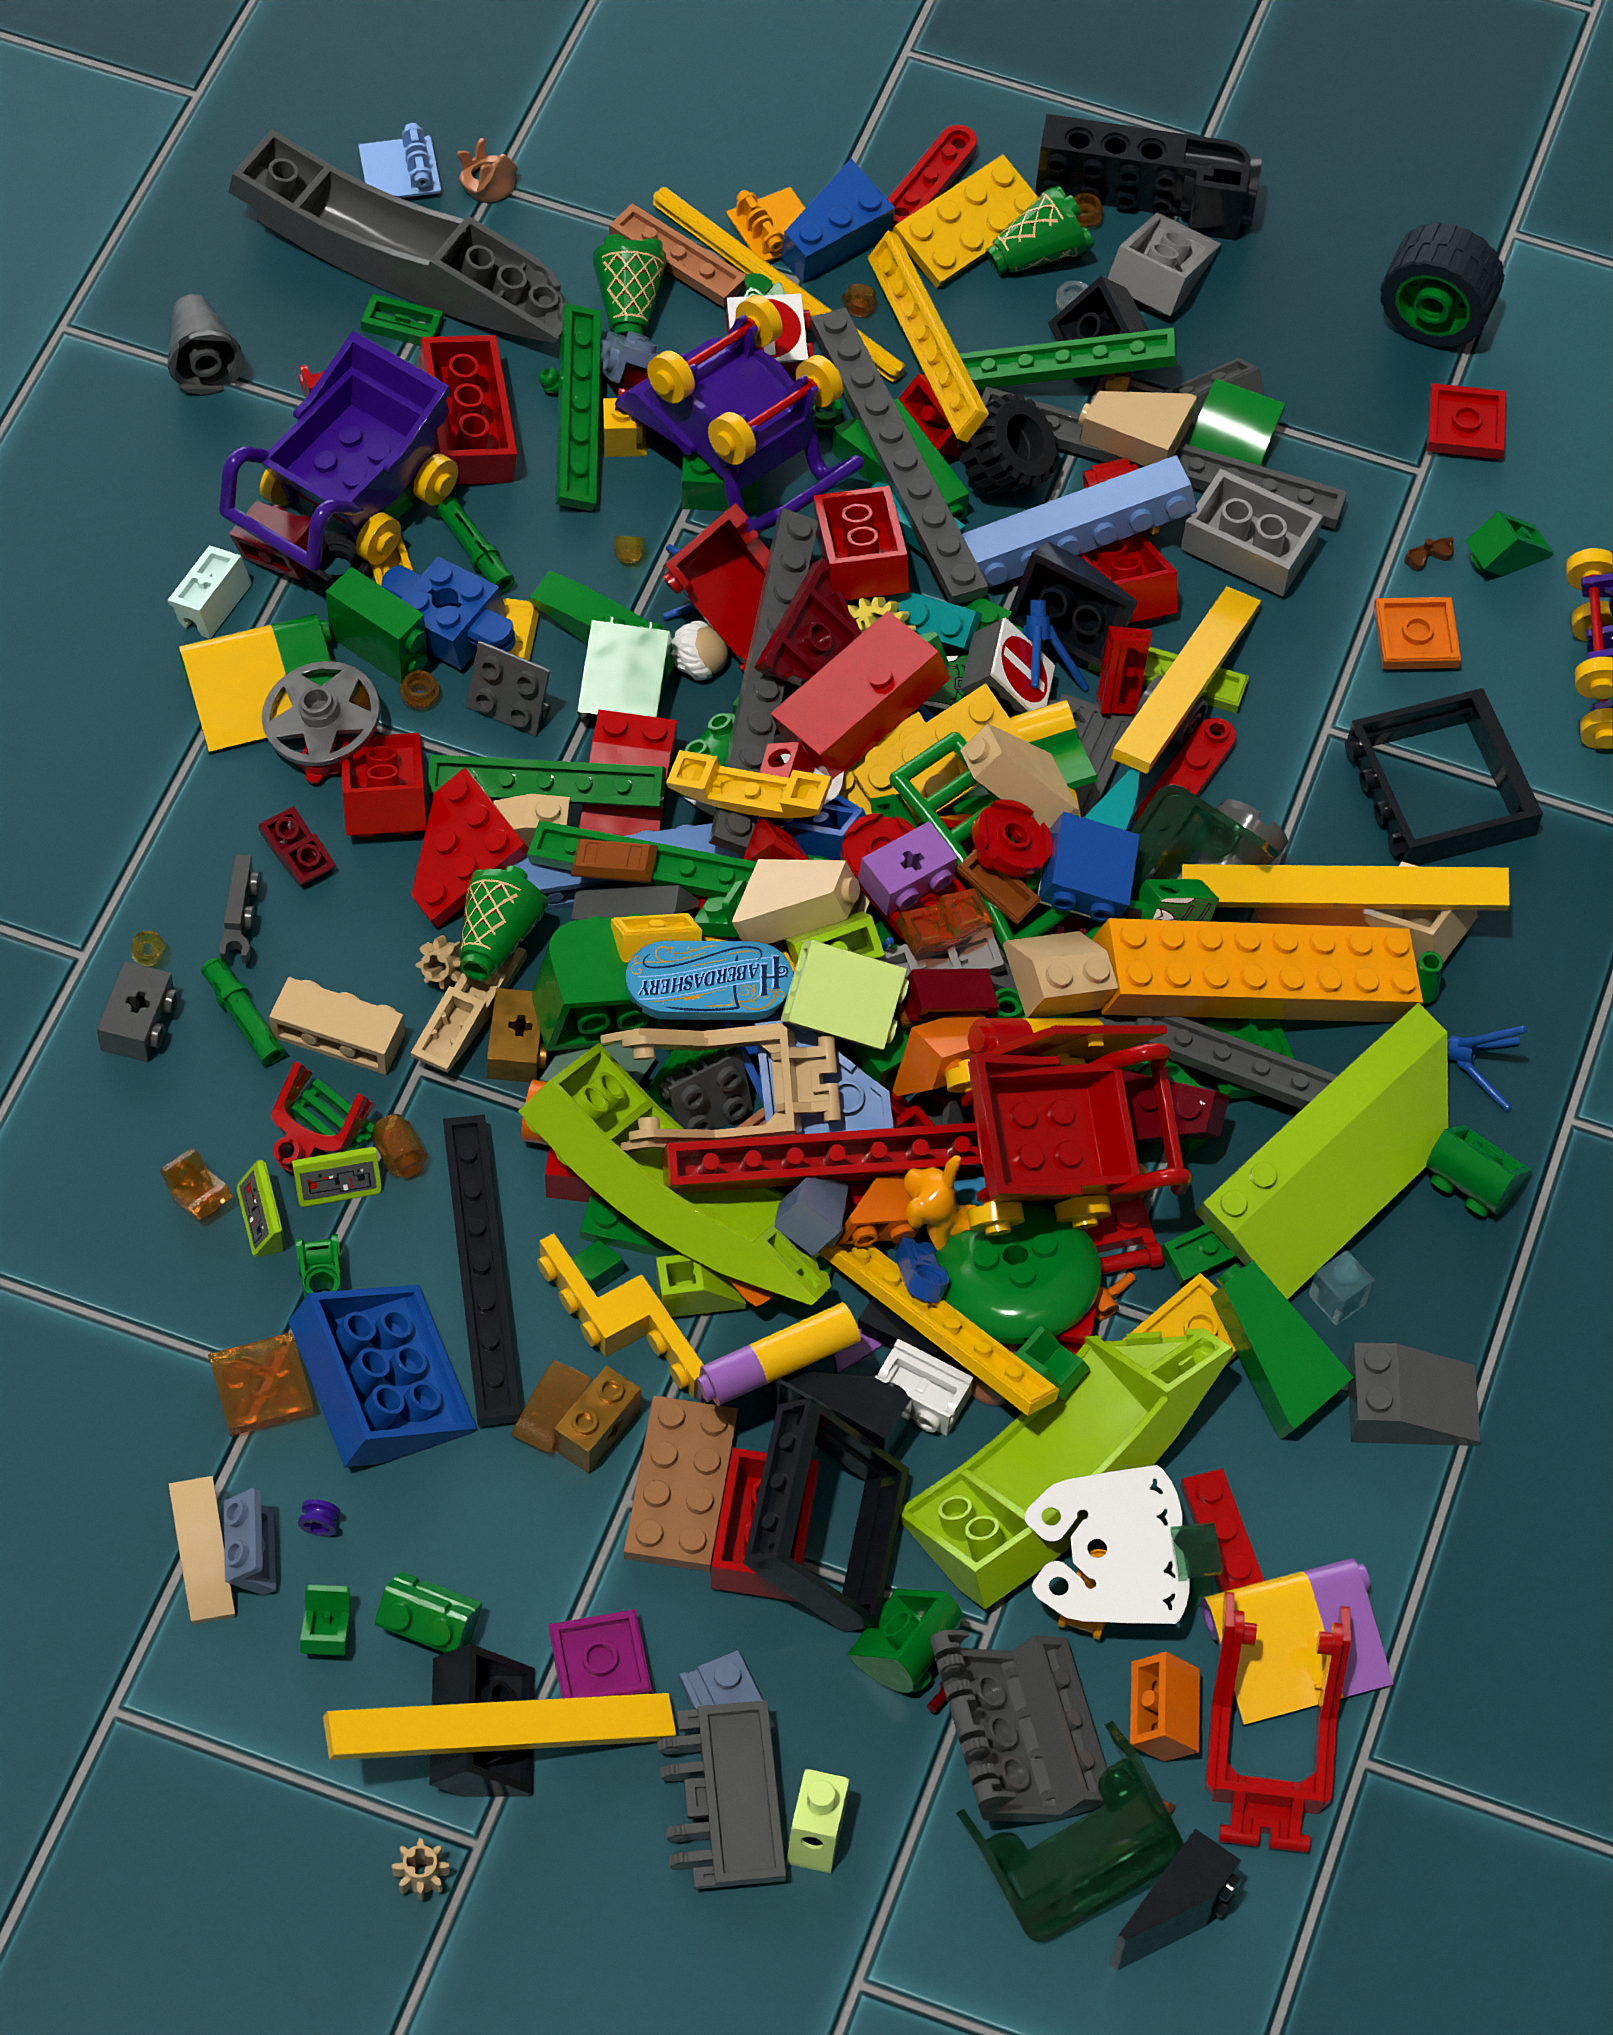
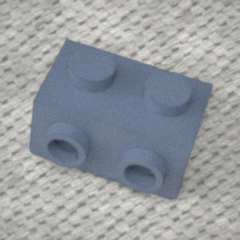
(620, 349)
(249, 1543)

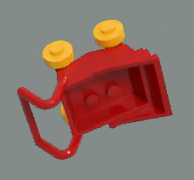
(1061, 1133)

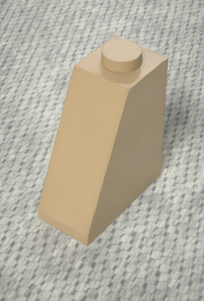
(1137, 424)
(1019, 773)
(794, 898)

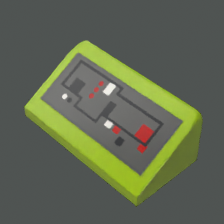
(337, 1176)
(260, 1211)

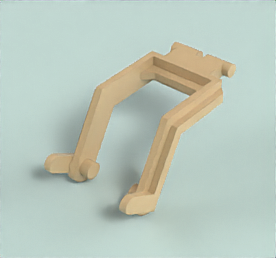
(795, 1073)

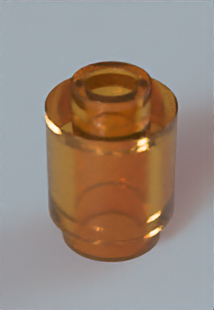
(399, 1146)

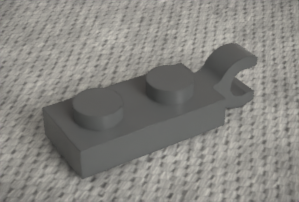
(239, 913)

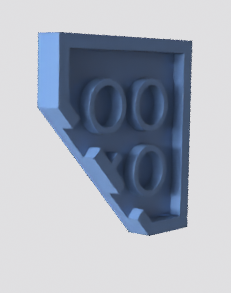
(862, 1100)

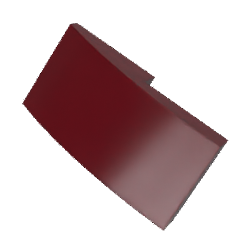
(295, 846)

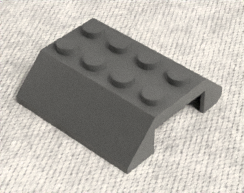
(1022, 1727)

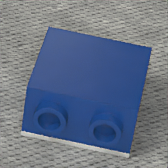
(1089, 868)

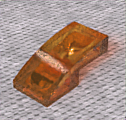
(947, 922)
(549, 1404)

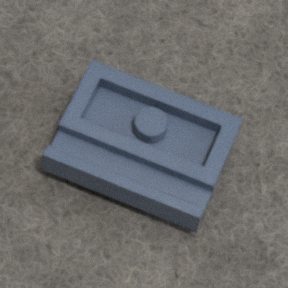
(721, 1682)

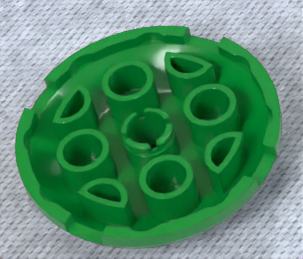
(1023, 1277)

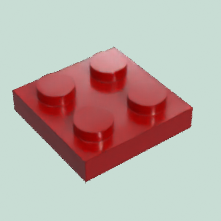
(1466, 421)

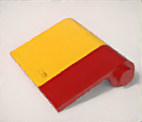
(1048, 1036)

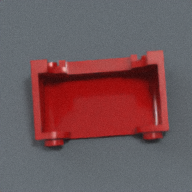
(723, 577)

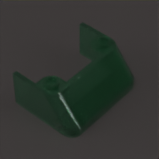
(1177, 826)
(1089, 1860)

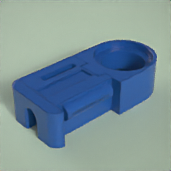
(921, 1270)

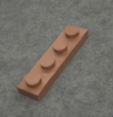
(683, 257)

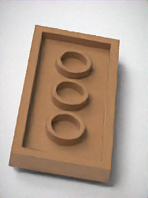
(681, 1483)

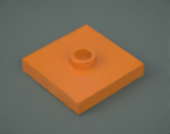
(1417, 633)

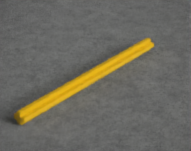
(751, 263)

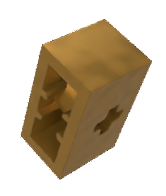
(508, 1054)
(597, 1419)

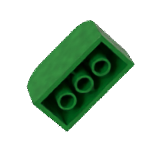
(584, 989)

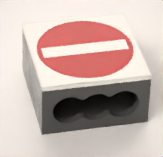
(1002, 660)

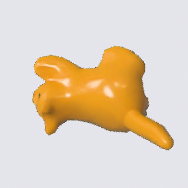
(936, 1202)

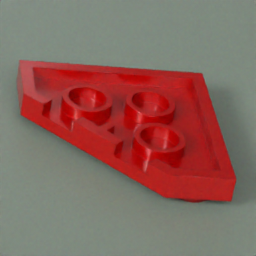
(460, 837)

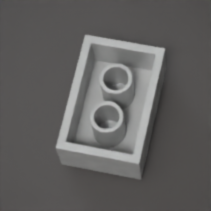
(1251, 532)

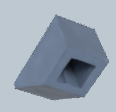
(813, 1213)

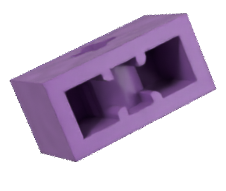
(908, 869)

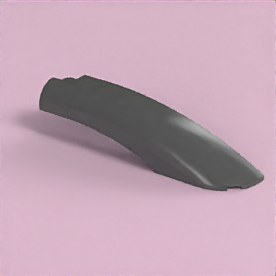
(399, 244)

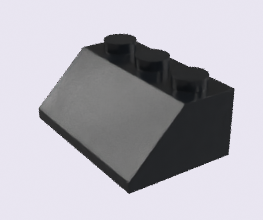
(482, 1677)

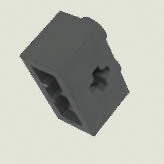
(137, 1012)

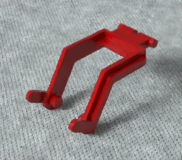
(1267, 1803)

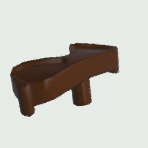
(1439, 549)

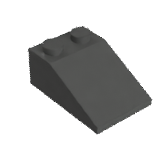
(1411, 1397)

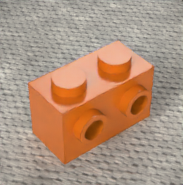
(1165, 1706)

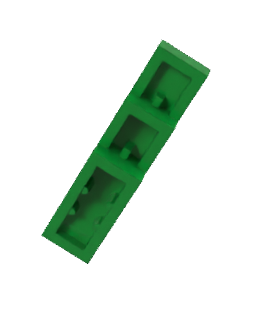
(577, 605)

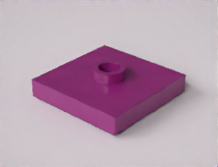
(600, 1656)

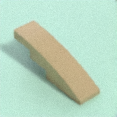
(463, 1015)

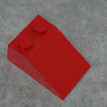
(1141, 573)
(630, 741)
(384, 786)

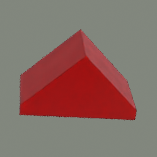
(772, 842)

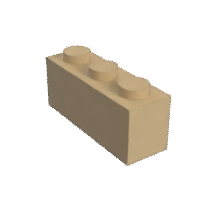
(337, 1025)

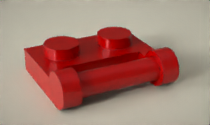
(1124, 1228)

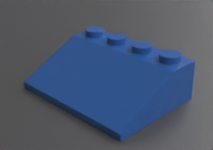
(380, 1372)

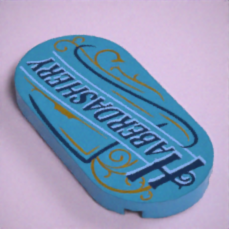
(708, 980)

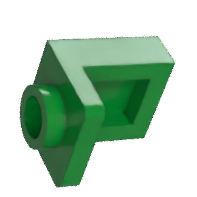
(326, 1620)

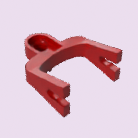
(304, 1141)

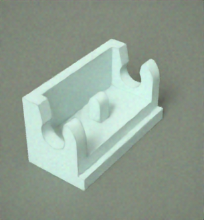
(210, 590)

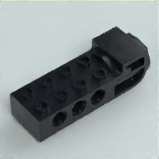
(1152, 172)

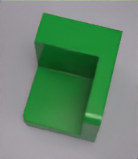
(1053, 1361)

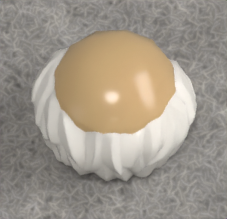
(699, 650)

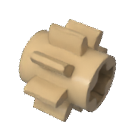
(440, 961)
(424, 1882)

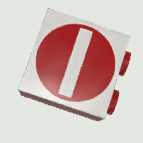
(791, 346)

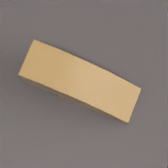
(201, 1550)

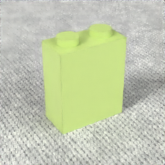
(845, 995)

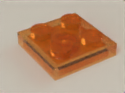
(261, 1384)

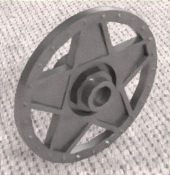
(321, 713)

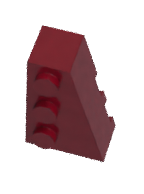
(1196, 1109)

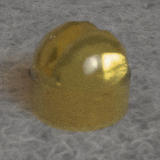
(629, 548)
(156, 952)

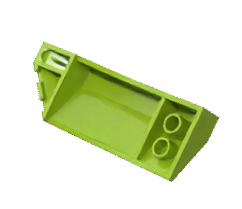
(1338, 1157)
(727, 1230)
(1109, 1422)

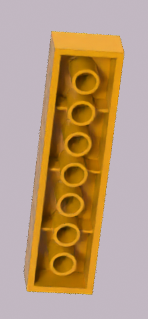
(1260, 970)

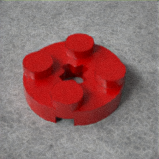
(1001, 853)

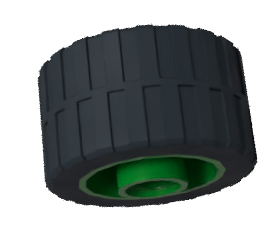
(1442, 285)

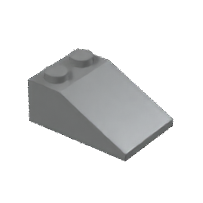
(1162, 263)

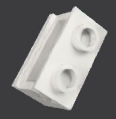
(935, 1387)

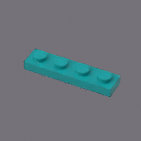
(951, 622)

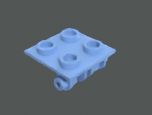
(402, 165)

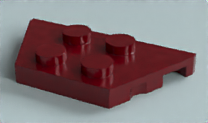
(810, 631)

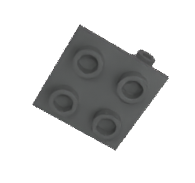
(508, 688)
(711, 1095)

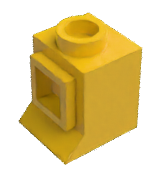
(622, 432)

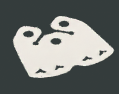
(1137, 1542)

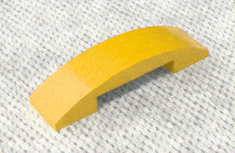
(748, 791)

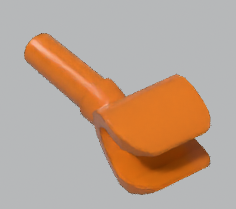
(1105, 1300)

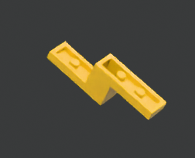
(620, 1314)

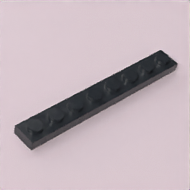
(481, 1271)

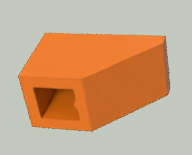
(880, 1214)

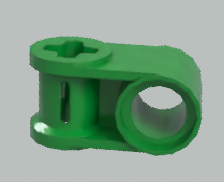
(319, 1264)

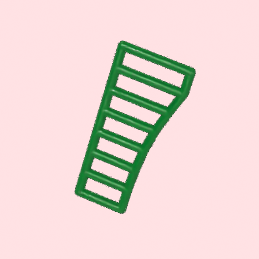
(926, 811)

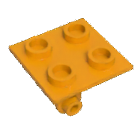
(764, 220)

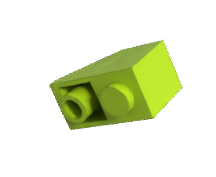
(693, 1288)

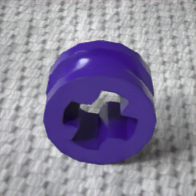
(319, 1517)

